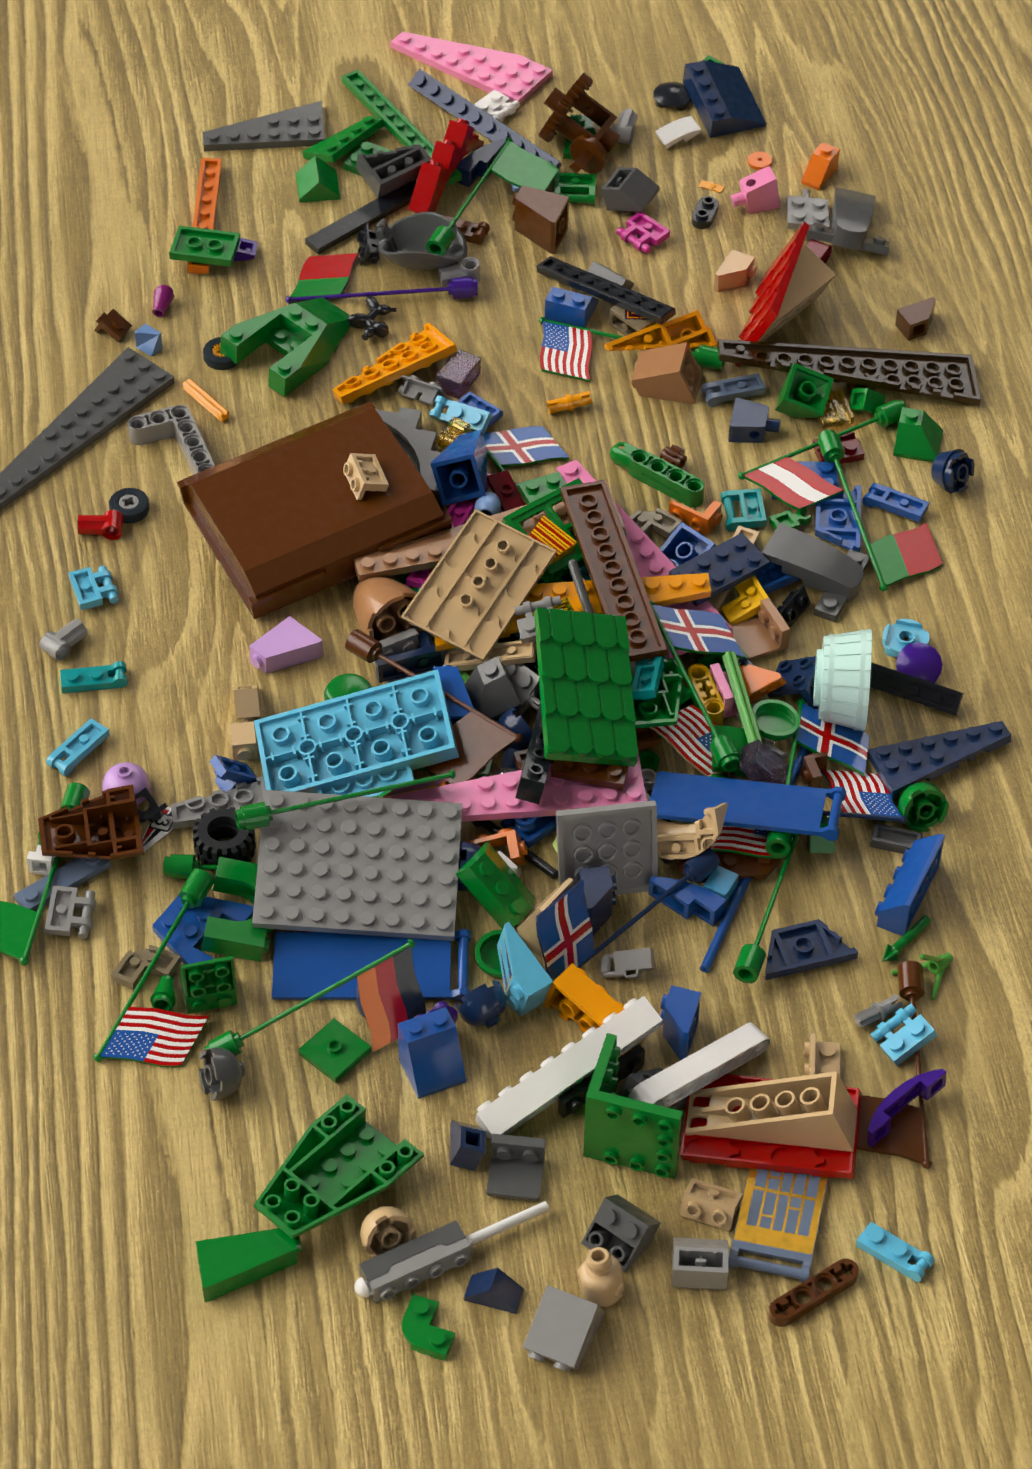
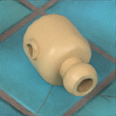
(601, 1278)

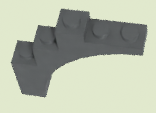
(417, 443)

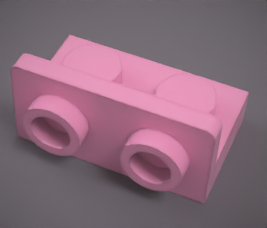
(724, 688)

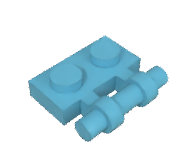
(86, 590)
(908, 1039)

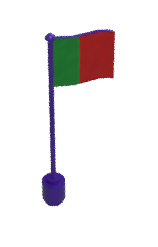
(329, 275)

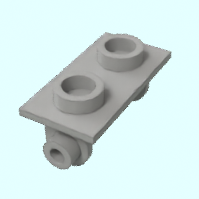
(415, 386)

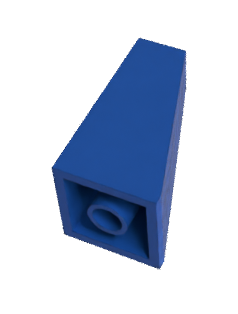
(462, 469)

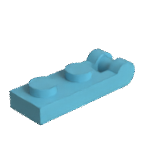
(477, 418)
(77, 746)
(894, 1252)

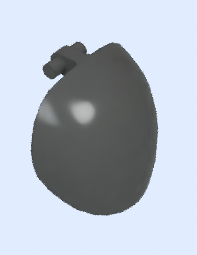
(407, 238)

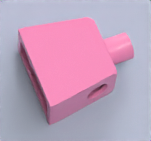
(758, 192)

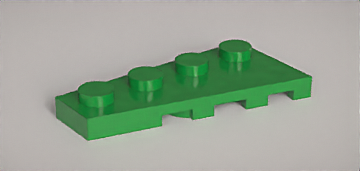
(344, 141)

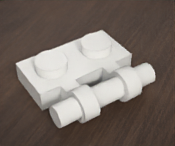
(497, 105)

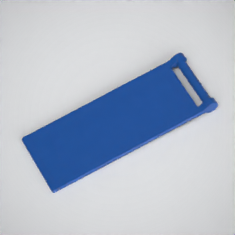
(749, 803)
(317, 960)

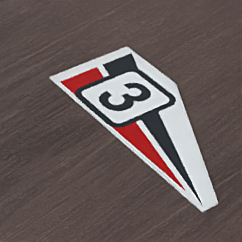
(158, 829)

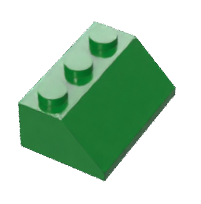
(496, 886)

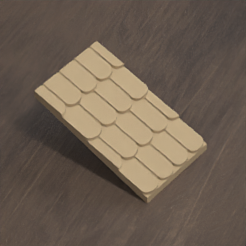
(478, 585)

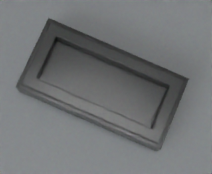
(893, 838)

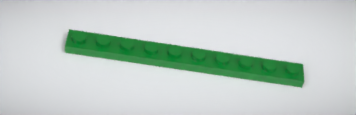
(392, 118)

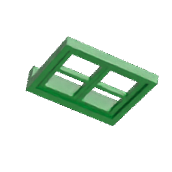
(559, 568)

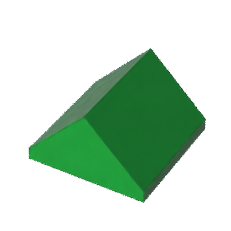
(317, 182)

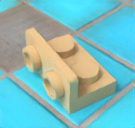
(364, 474)
(821, 1056)
(710, 1204)

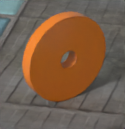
(765, 160)

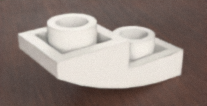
(683, 128)

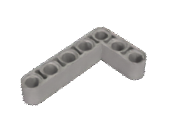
(168, 423)

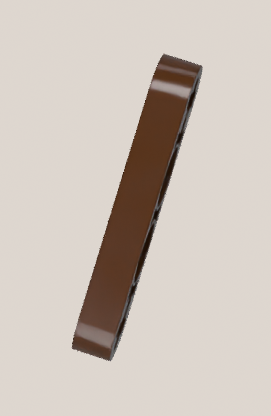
(815, 1294)

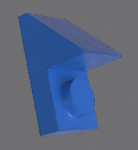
(231, 772)

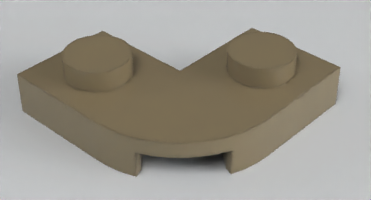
(658, 521)
(134, 965)

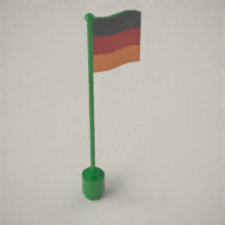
(386, 993)

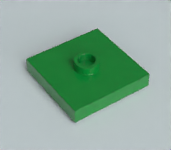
(334, 1050)

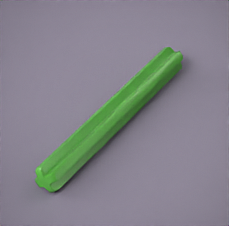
(741, 697)

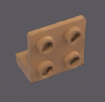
(763, 633)

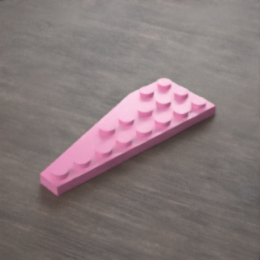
(478, 66)

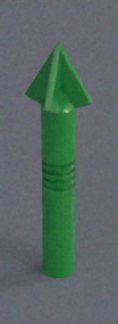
(892, 951)

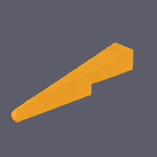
(684, 329)

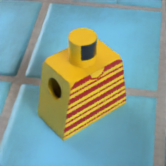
(554, 537)

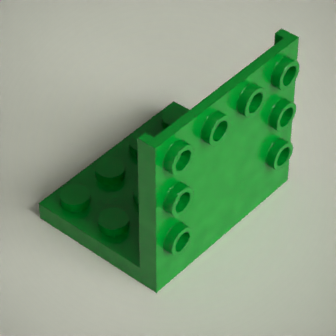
(628, 1129)

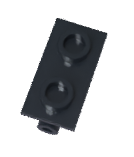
(368, 246)
(794, 605)

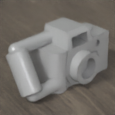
(628, 961)

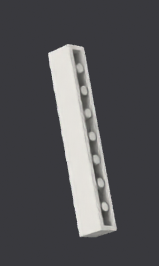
(565, 1071)

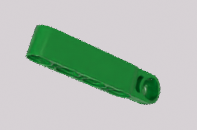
(659, 474)

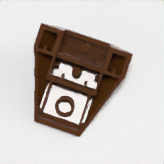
(95, 828)

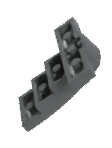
(850, 223)
(819, 567)

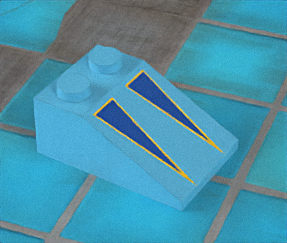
(522, 974)

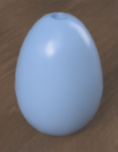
(488, 504)

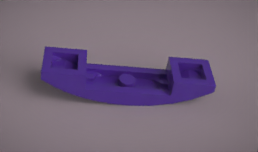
(925, 1085)

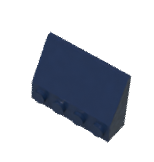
(722, 98)

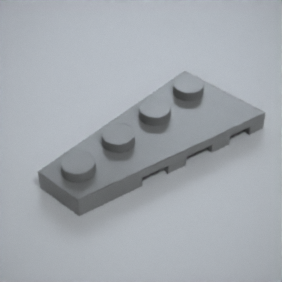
(186, 812)

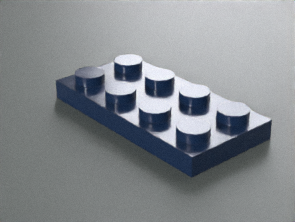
(726, 565)

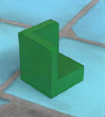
(865, 400)

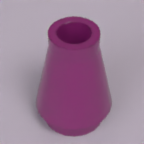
(162, 299)

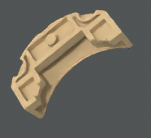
(689, 840)

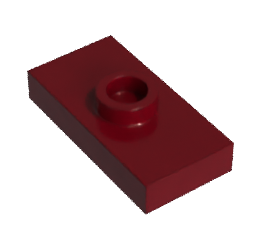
(505, 488)

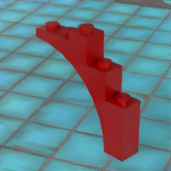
(445, 157)

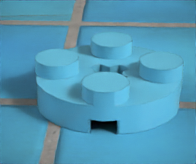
(895, 633)

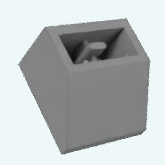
(700, 1263)

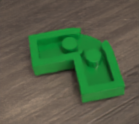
(419, 1330)

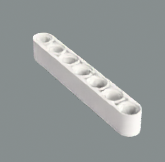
(702, 1067)

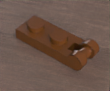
(472, 231)

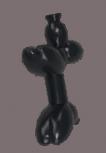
(372, 328)

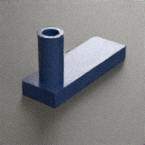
(415, 660)

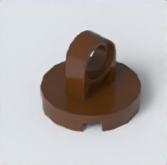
(587, 155)

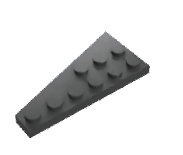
(286, 128)

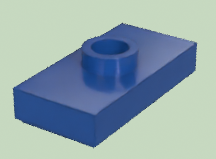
(475, 401)

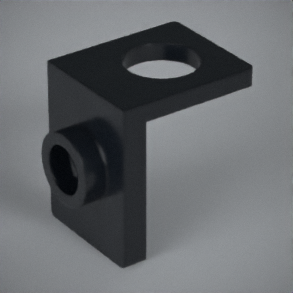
(154, 811)

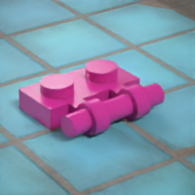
(646, 228)

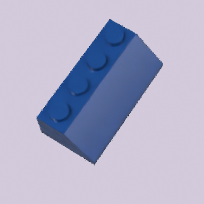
(910, 884)

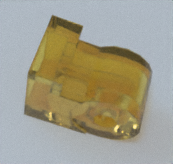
(455, 428)

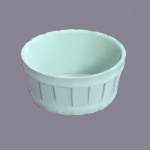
(844, 679)

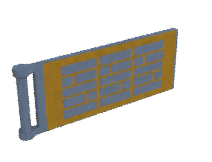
(778, 1221)

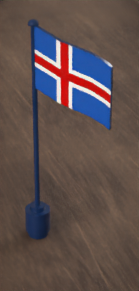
(566, 928)

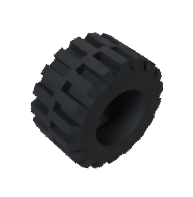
(218, 825)

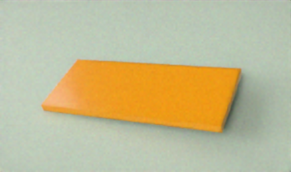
(711, 186)

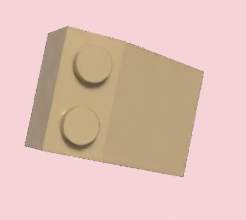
(527, 927)

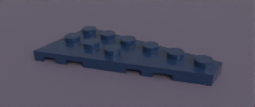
(934, 755)

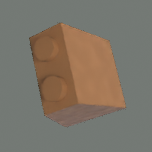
(667, 374)

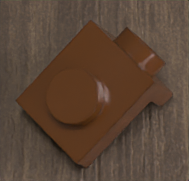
(113, 324)
(812, 768)

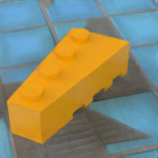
(581, 999)

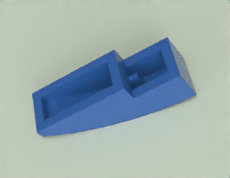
(689, 899)

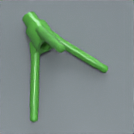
(936, 966)

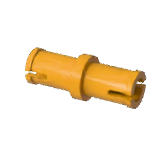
(569, 402)

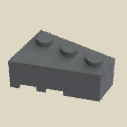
(391, 169)

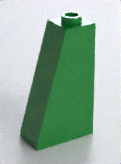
(243, 1259)

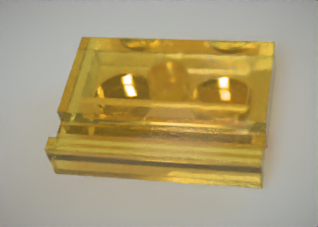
(836, 410)

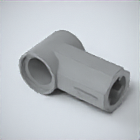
(625, 126)
(468, 268)
(60, 643)

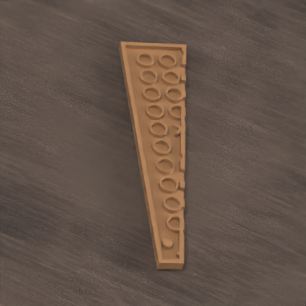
(428, 550)

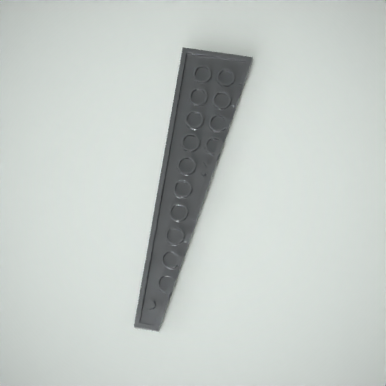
(104, 404)

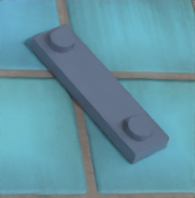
(69, 875)

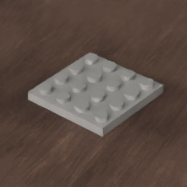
(612, 837)

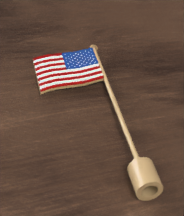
(690, 739)

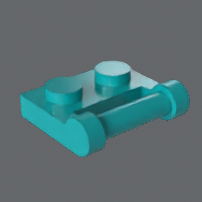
(750, 505)

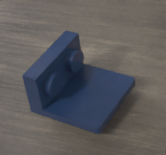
(799, 678)

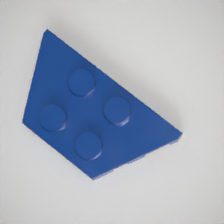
(837, 522)

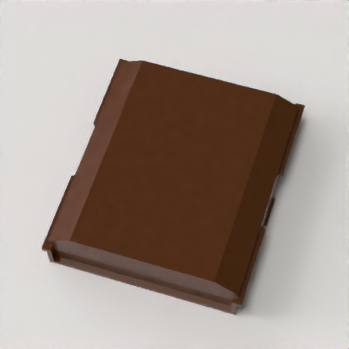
(288, 514)

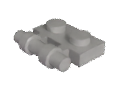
(527, 625)
(62, 909)

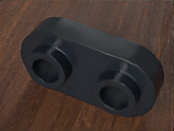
(705, 212)

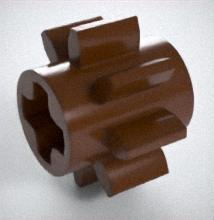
(674, 456)

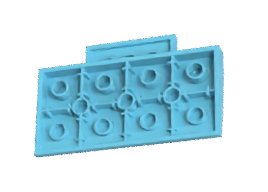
(358, 739)

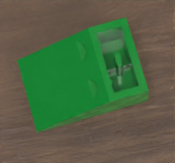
(209, 984)

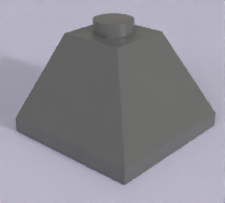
(492, 689)

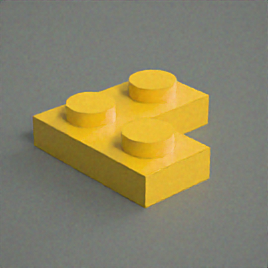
(747, 604)

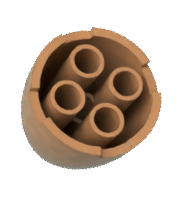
(379, 606)

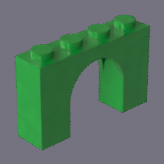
(230, 936)

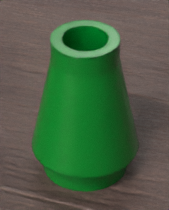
(164, 994)

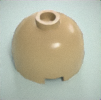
(385, 1230)

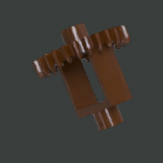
(577, 98)

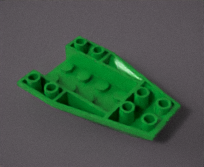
(333, 1170)

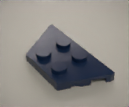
(805, 948)

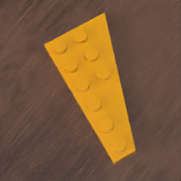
(400, 360)

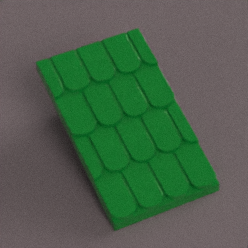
(585, 687)

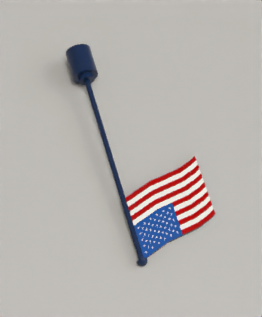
(864, 796)

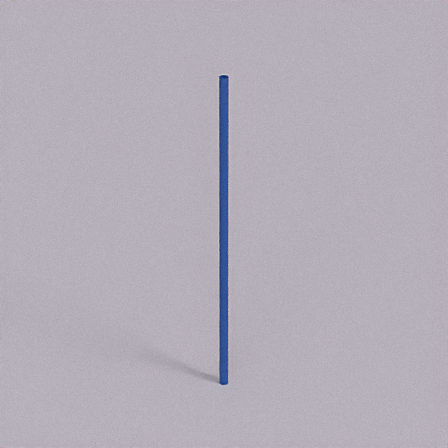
(741, 889)

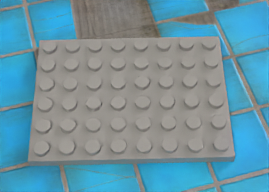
(359, 866)

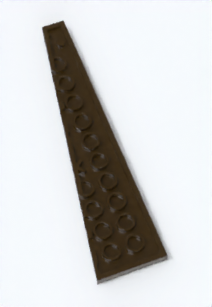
(910, 372)

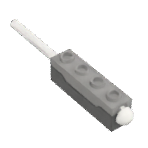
(428, 1256)

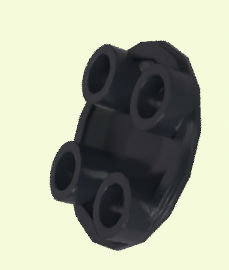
(672, 95)

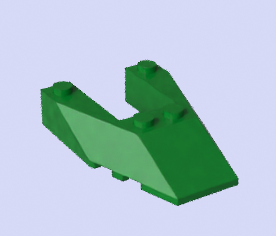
(300, 331)

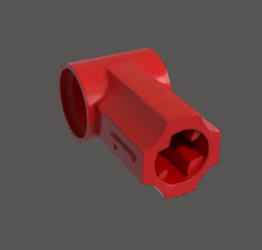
(108, 525)

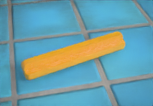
(206, 400)

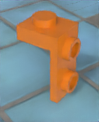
(699, 522)
(516, 846)

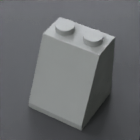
(563, 1329)

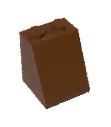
(541, 216)

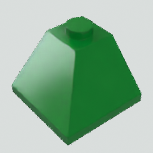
(804, 393)
(917, 436)

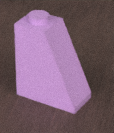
(285, 647)

